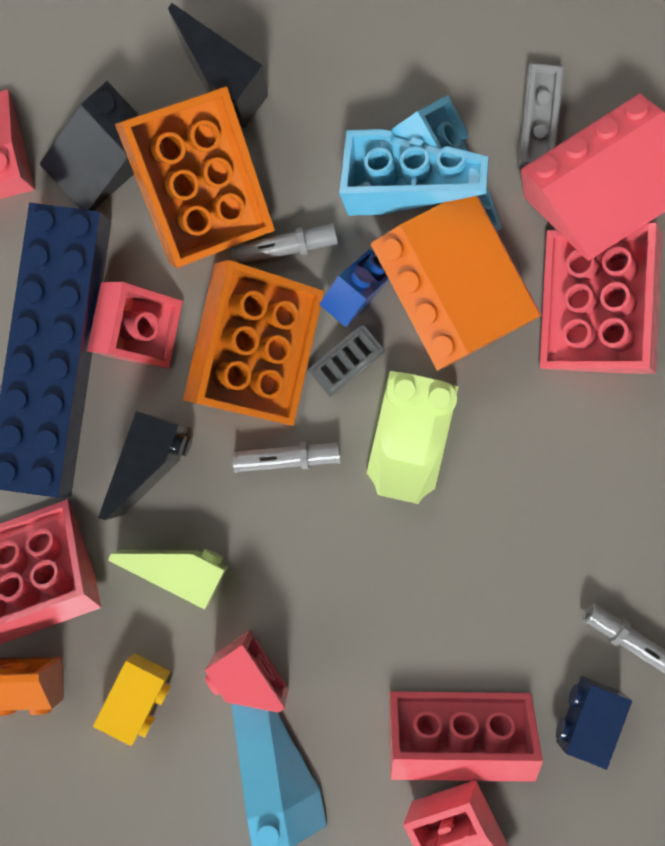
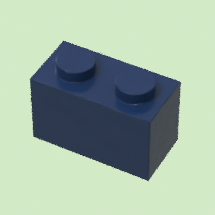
(593, 722)

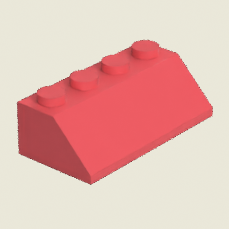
(463, 736)

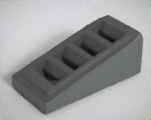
(348, 342)

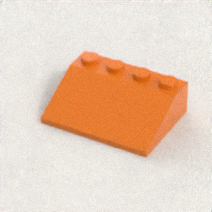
(196, 176)
(455, 279)
(253, 343)

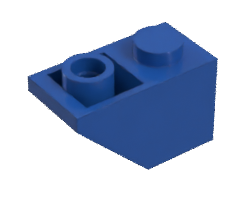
(355, 288)

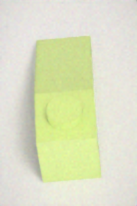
(182, 572)

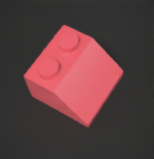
(134, 324)
(246, 676)

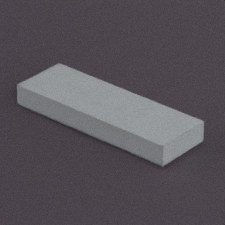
(540, 111)

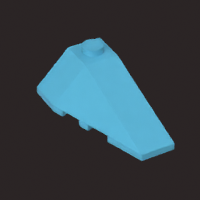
(442, 127)
(400, 174)
(278, 789)

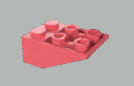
(453, 819)

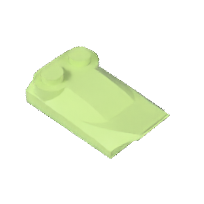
(411, 436)

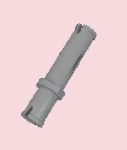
(285, 244)
(287, 457)
(621, 633)

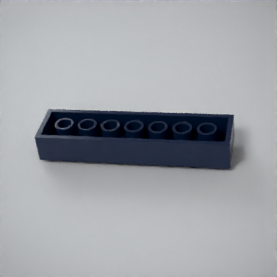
(48, 348)

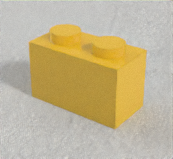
(133, 699)

